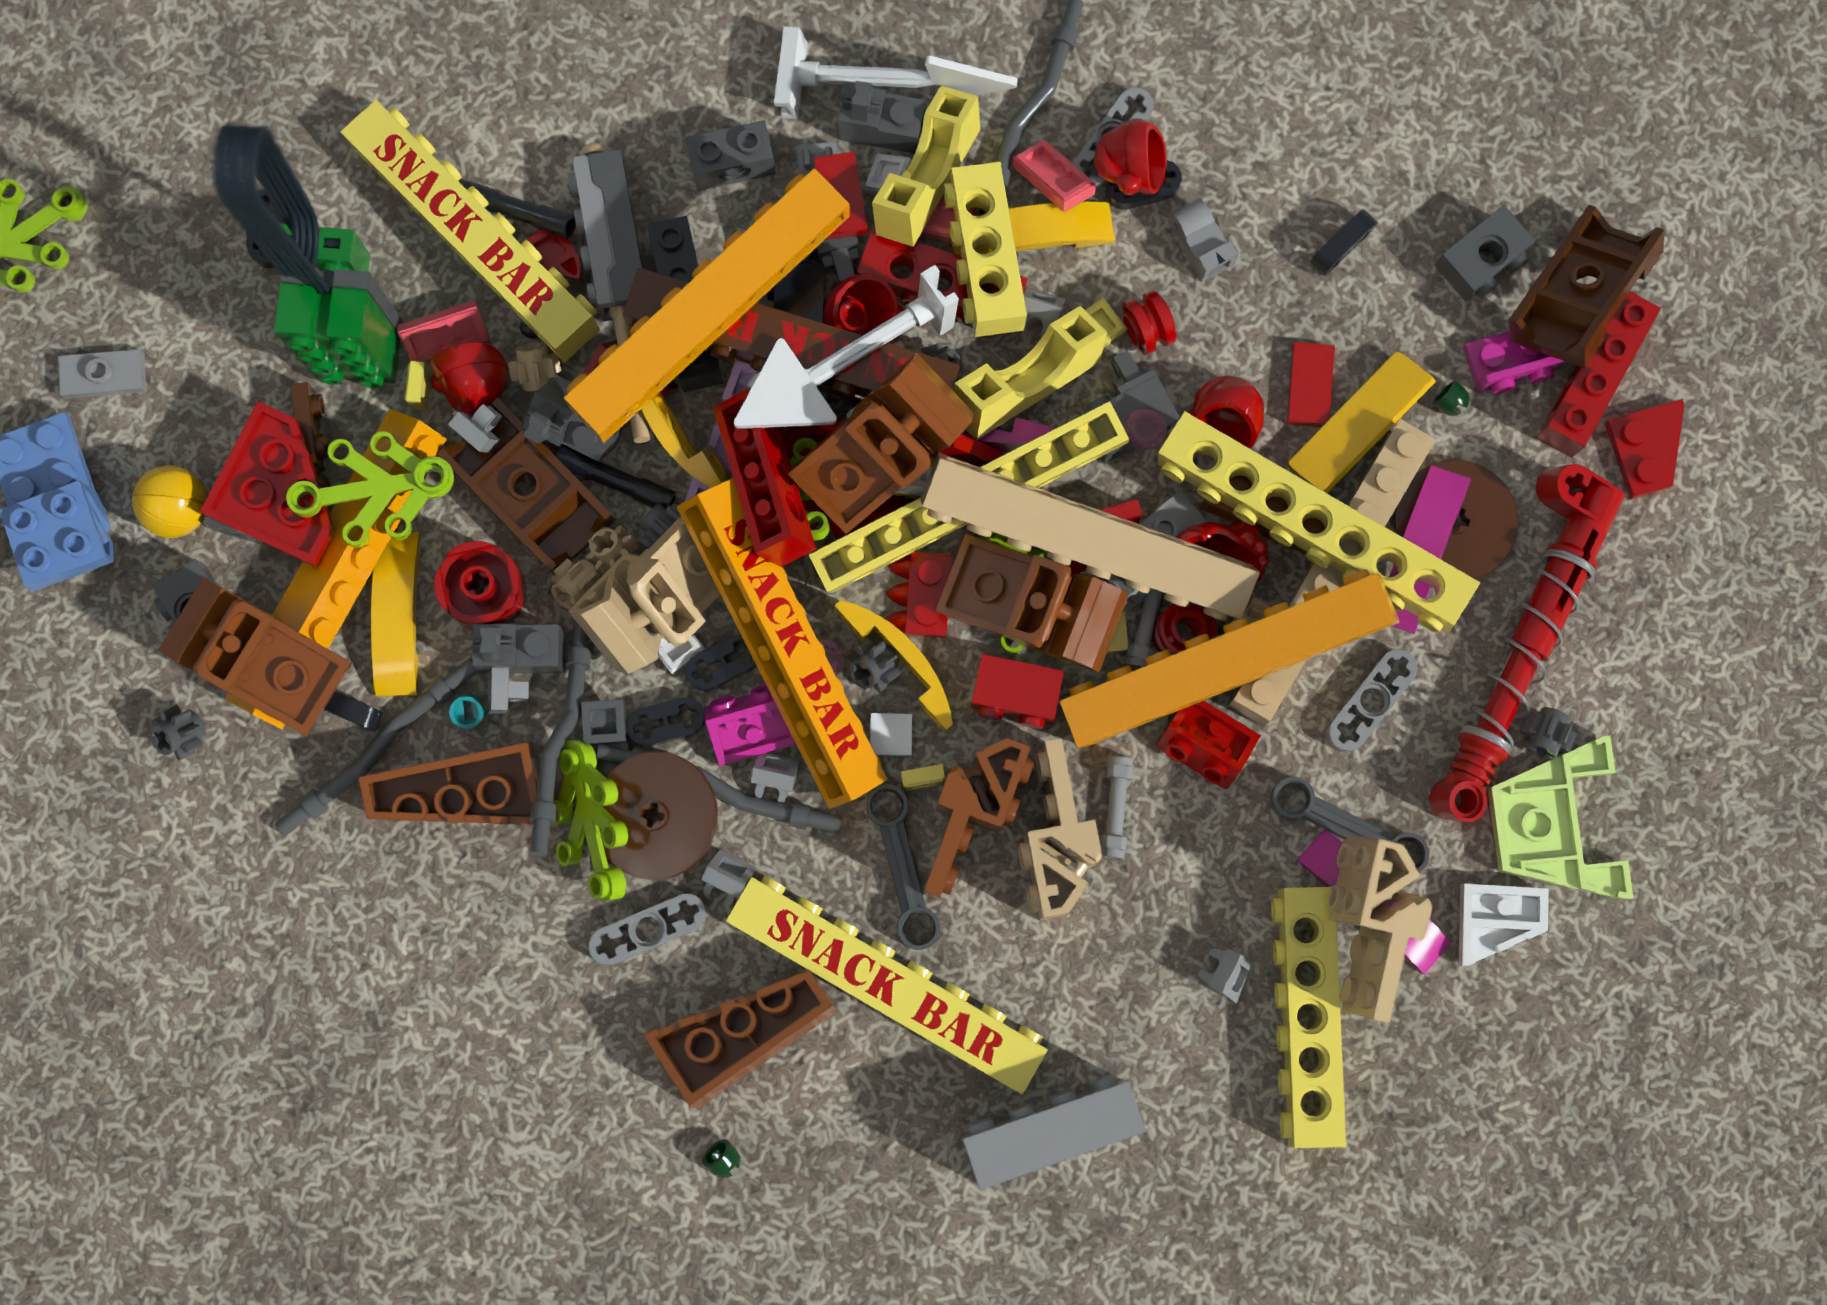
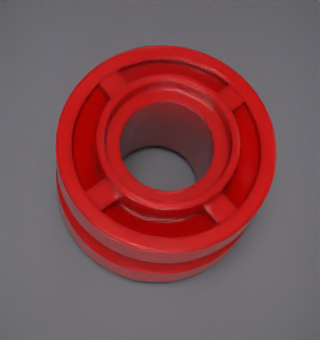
(1149, 322)
(1165, 632)

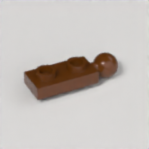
(307, 410)

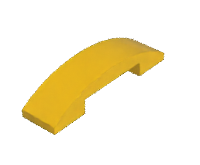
(1048, 227)
(701, 465)
(395, 618)
(865, 623)

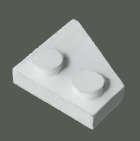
(1498, 918)

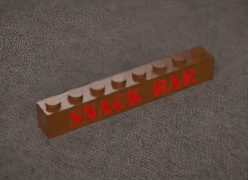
(811, 342)

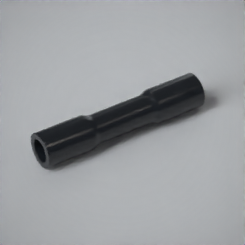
(539, 216)
(637, 488)

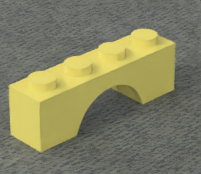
(946, 136)
(1061, 355)

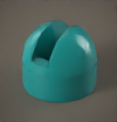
(458, 711)

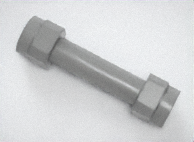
(1141, 648)
(1119, 772)

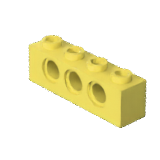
(984, 188)

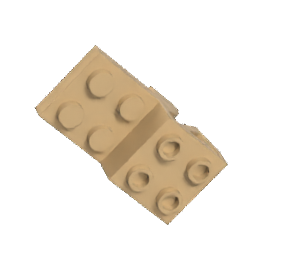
(648, 600)
(1053, 885)
(1374, 898)

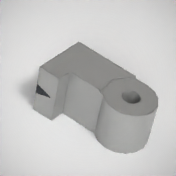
(1202, 239)

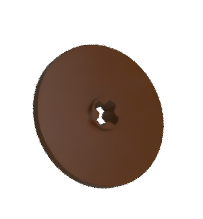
(1488, 515)
(688, 815)

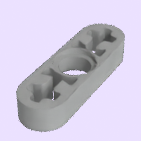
(1118, 110)
(1361, 731)
(622, 951)

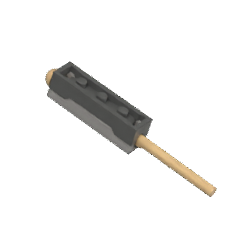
(611, 241)

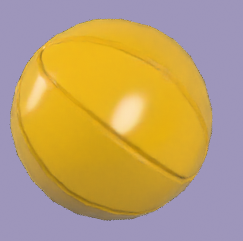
(169, 501)

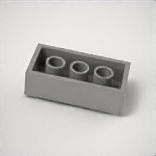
(1053, 1132)

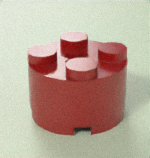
(461, 574)

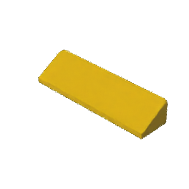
(1360, 422)

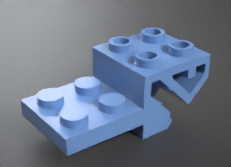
(52, 506)

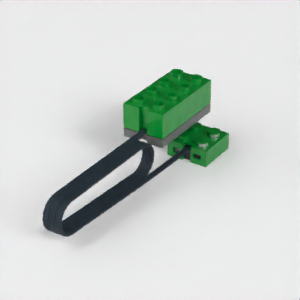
(327, 299)

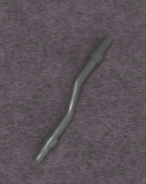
(1062, 41)
(316, 802)
(544, 810)
(797, 815)

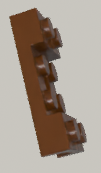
(1571, 317)
(553, 518)

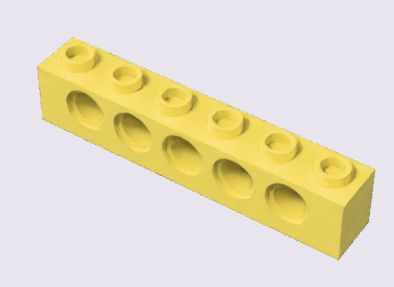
(1327, 1125)

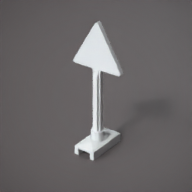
(797, 72)
(789, 393)

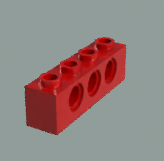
(883, 255)
(1593, 387)
(764, 488)

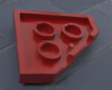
(255, 485)

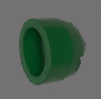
(1450, 397)
(721, 1159)

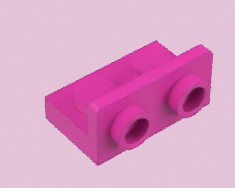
(1500, 363)
(746, 726)

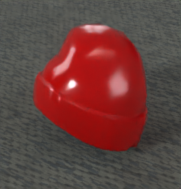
(1132, 157)
(863, 296)
(469, 375)
(1231, 407)

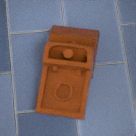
(882, 444)
(1033, 602)
(254, 656)
(1001, 771)

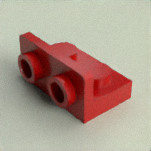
(1209, 743)

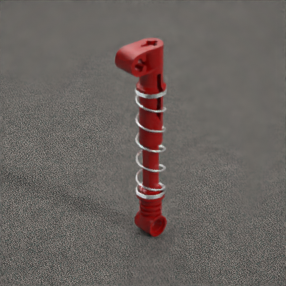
(1567, 568)

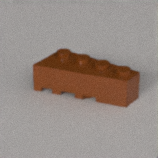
(459, 789)
(738, 1036)

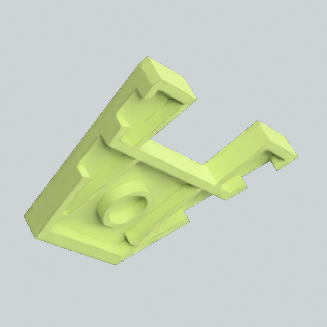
(1539, 824)

